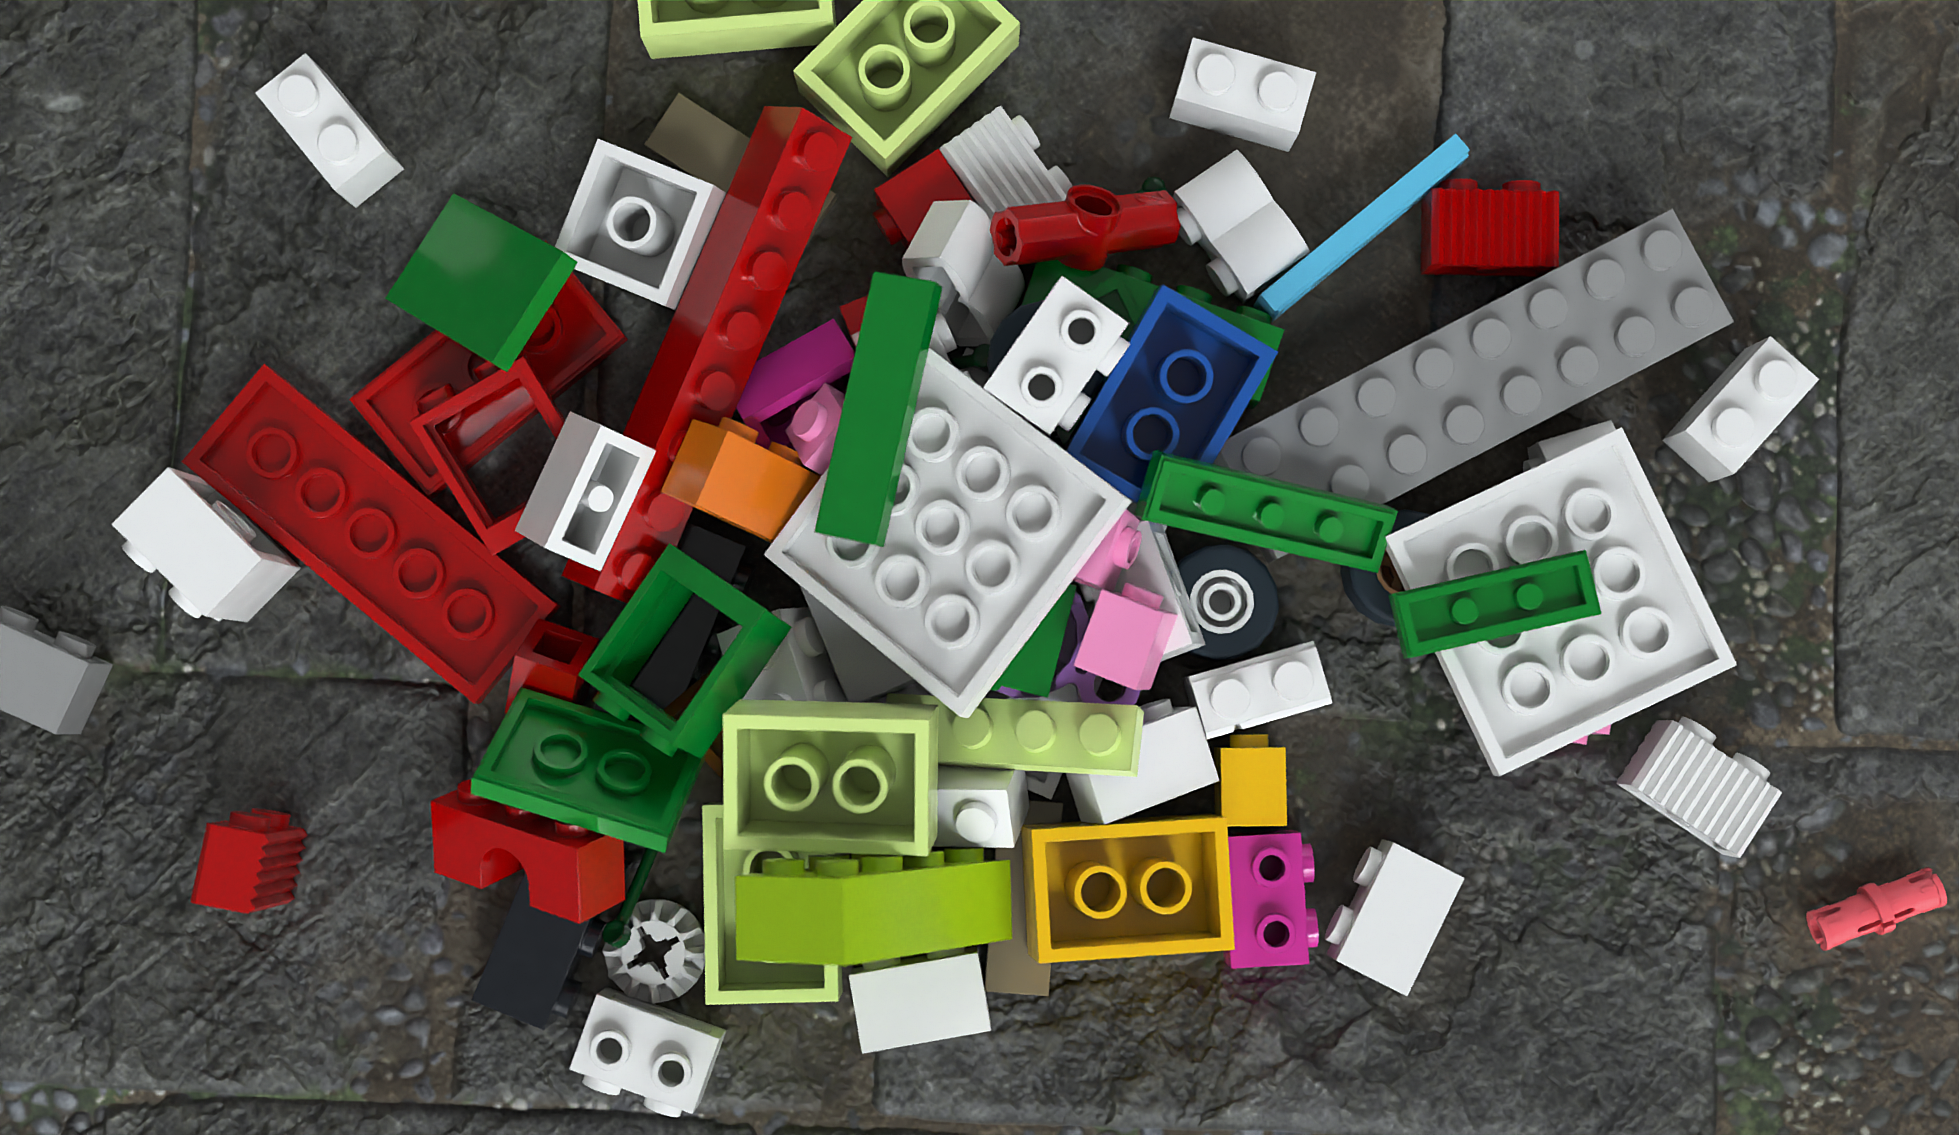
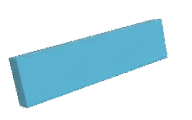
(1363, 228)

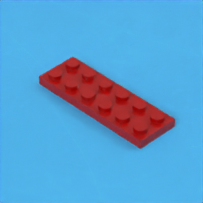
(370, 533)

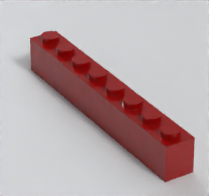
(721, 323)

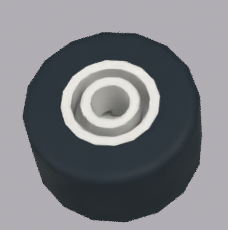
(1251, 593)

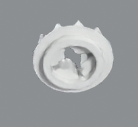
(684, 961)

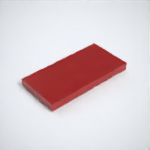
(562, 350)

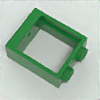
(642, 628)

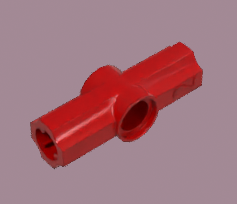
(1084, 227)

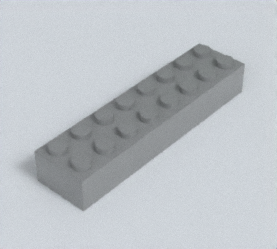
(1491, 371)

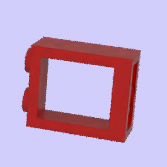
(444, 402)

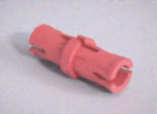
(1876, 908)

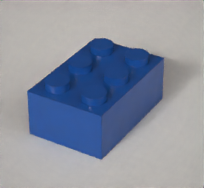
(1169, 392)

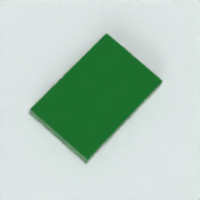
(481, 281)
(586, 771)

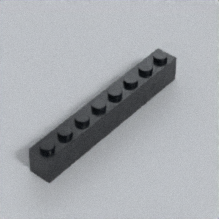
(540, 952)

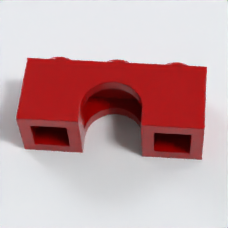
(566, 866)

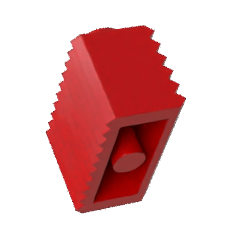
(1489, 230)
(248, 861)

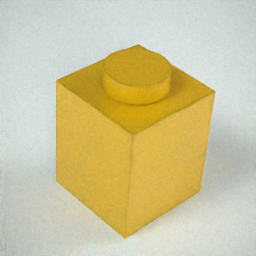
(1251, 782)

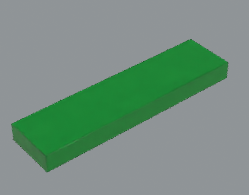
(878, 409)
(1264, 512)

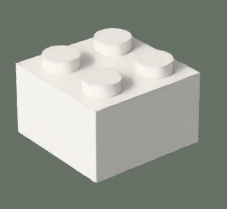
(639, 223)
(204, 547)

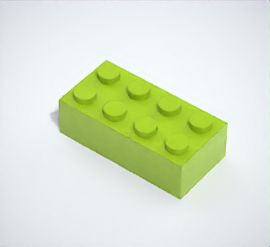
(871, 906)

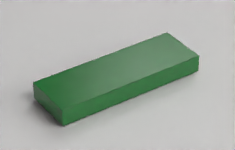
(1494, 604)

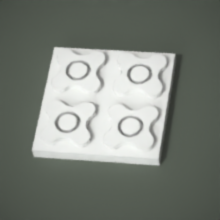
(975, 546)
(1577, 676)

